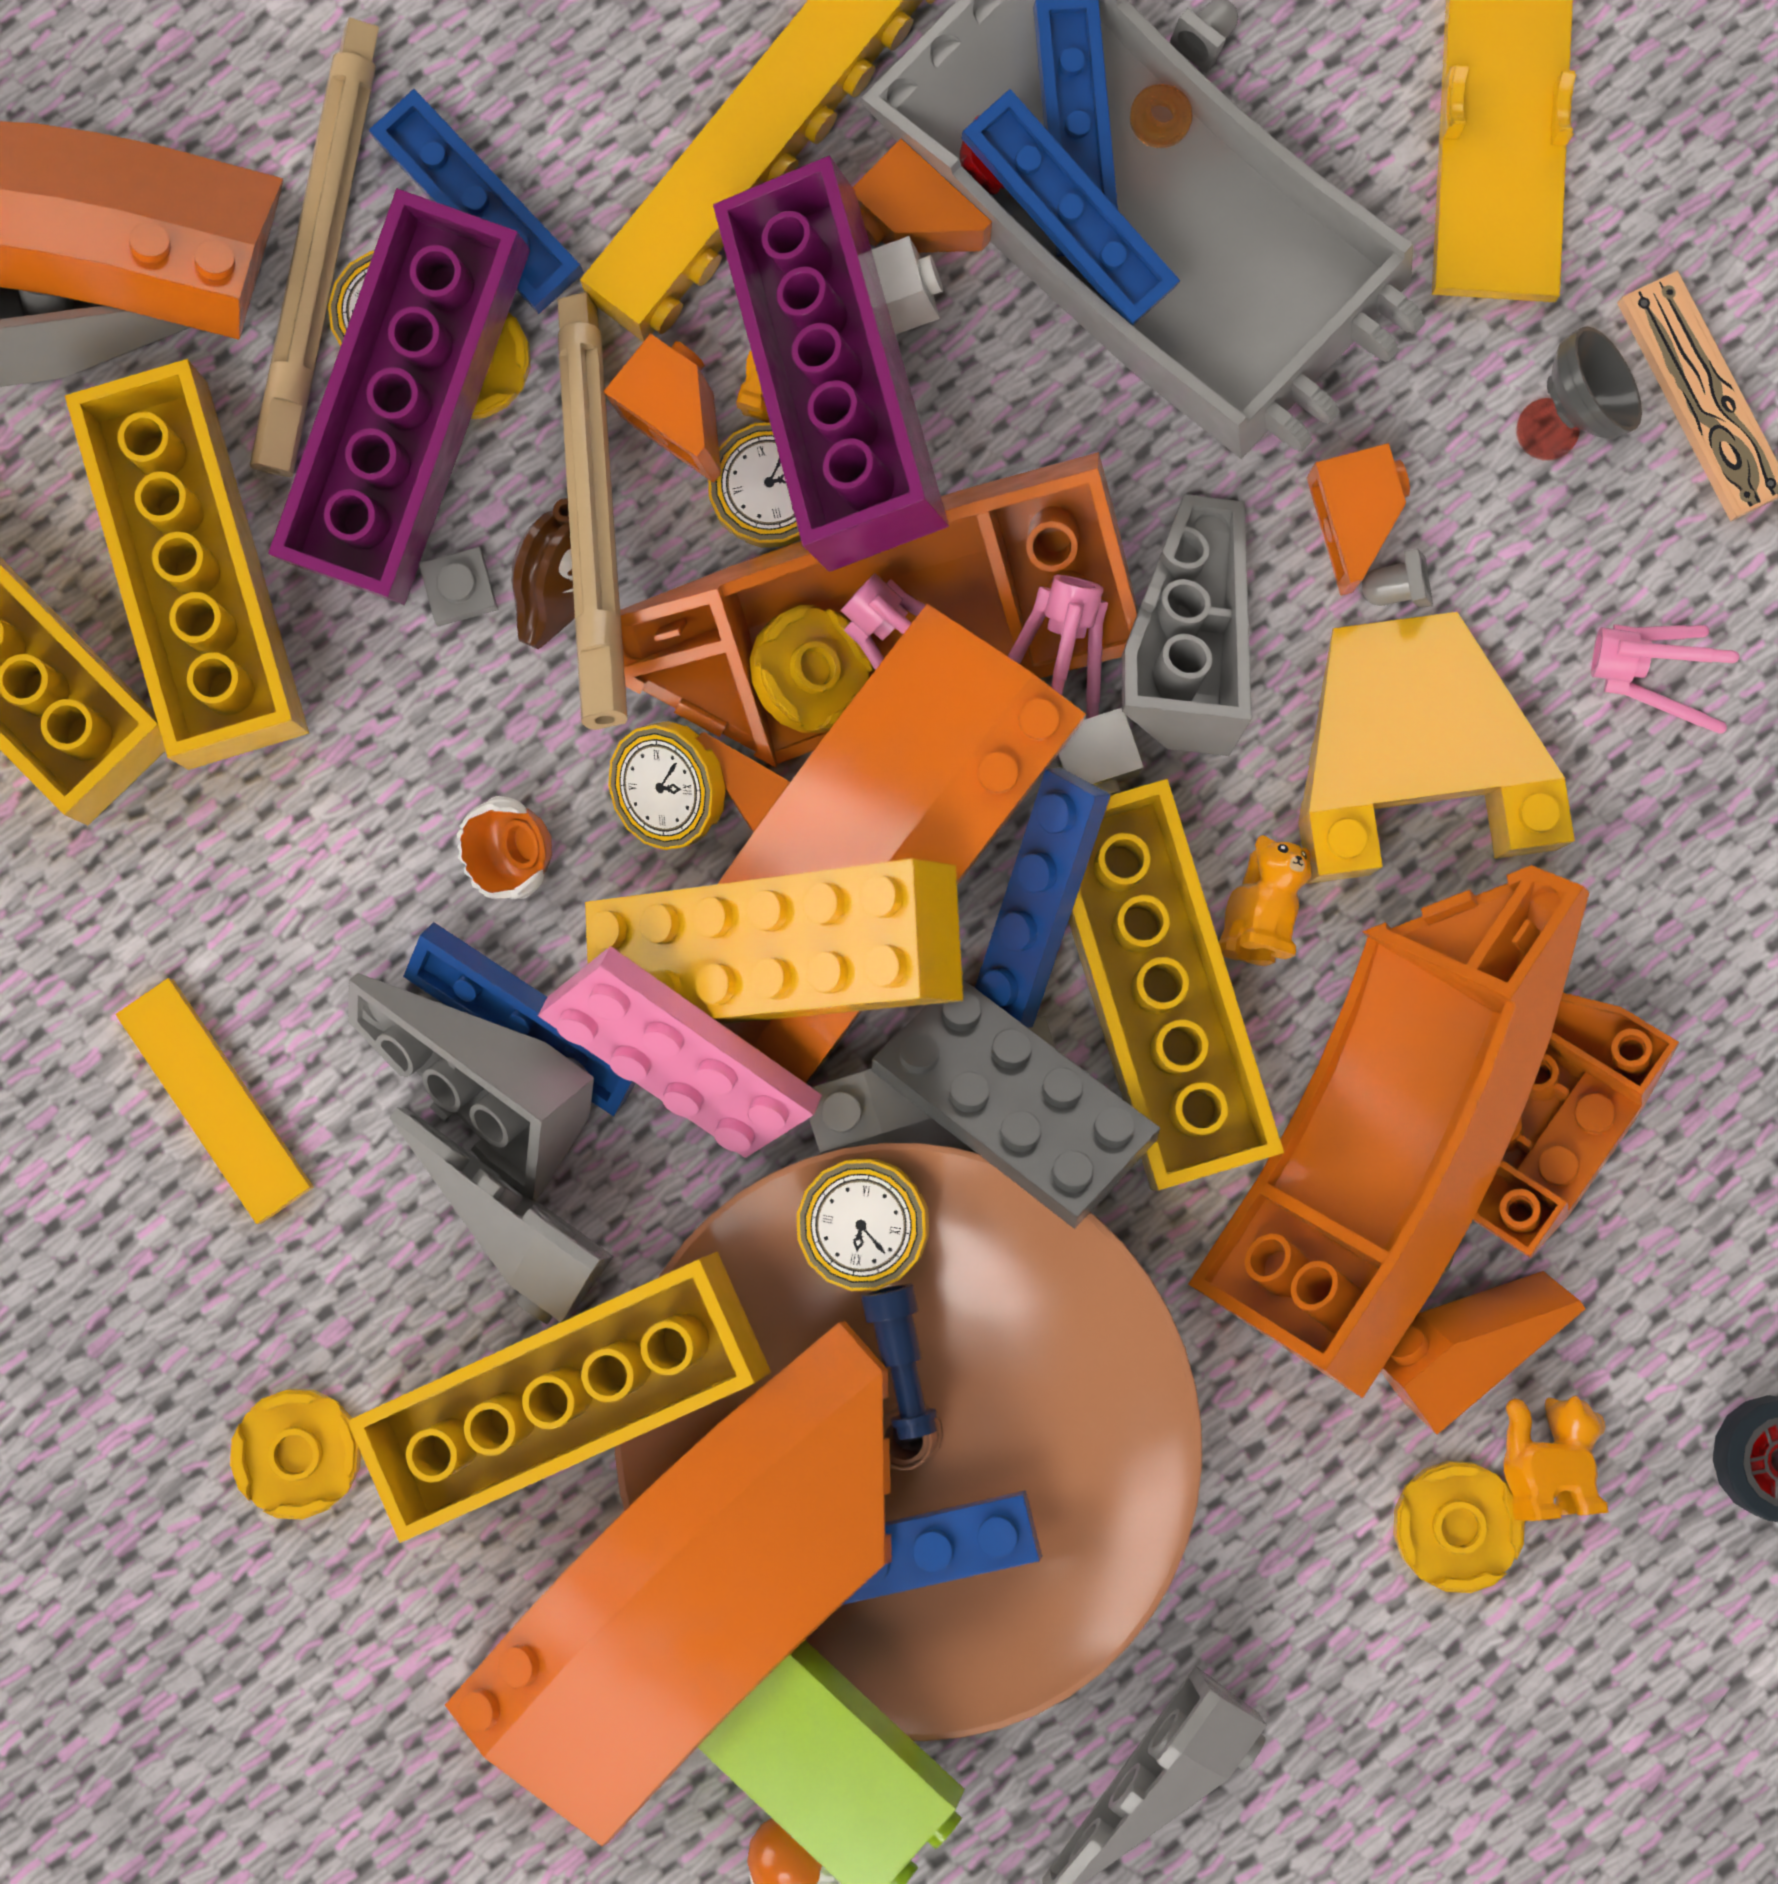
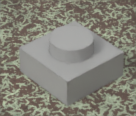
(458, 586)

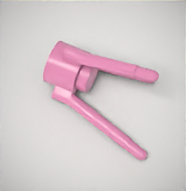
(1072, 608)
(878, 610)
(1628, 652)

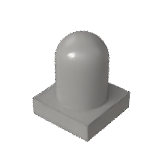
(1204, 34)
(1400, 582)

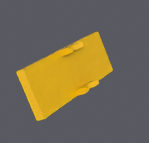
(1503, 149)

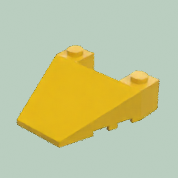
(1421, 720)

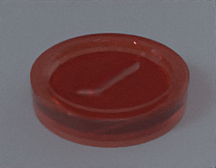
(1543, 432)

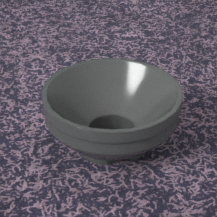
(1594, 386)

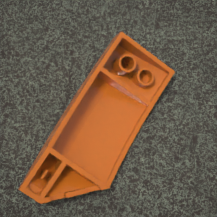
(132, 225)
(979, 571)
(909, 770)
(1400, 1126)
(692, 1593)

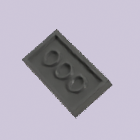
(1017, 1102)

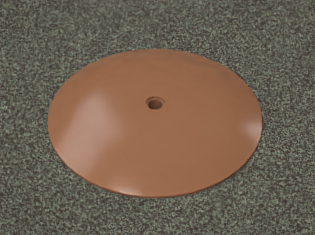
(1044, 1379)

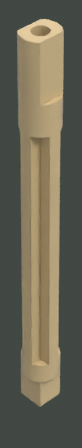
(315, 252)
(591, 515)

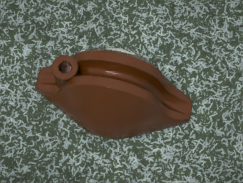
(544, 578)

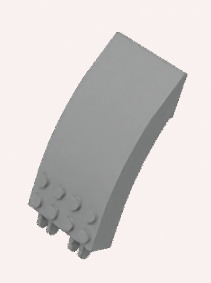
(1264, 247)

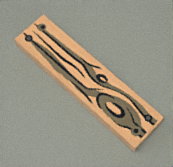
(1703, 394)

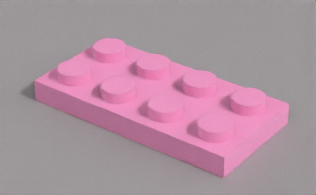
(678, 1054)

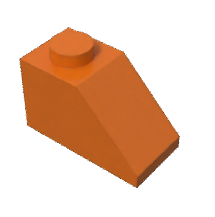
(911, 199)
(670, 403)
(1356, 507)

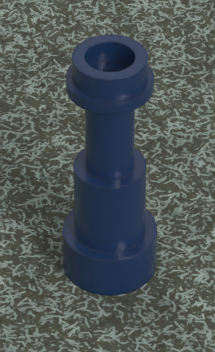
(892, 1315)

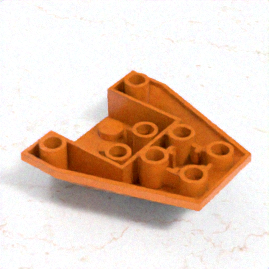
(1578, 1111)

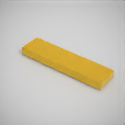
(214, 1101)

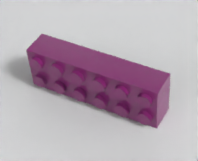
(829, 366)
(400, 396)

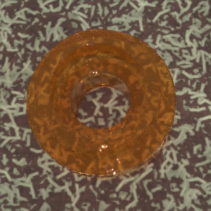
(1158, 133)

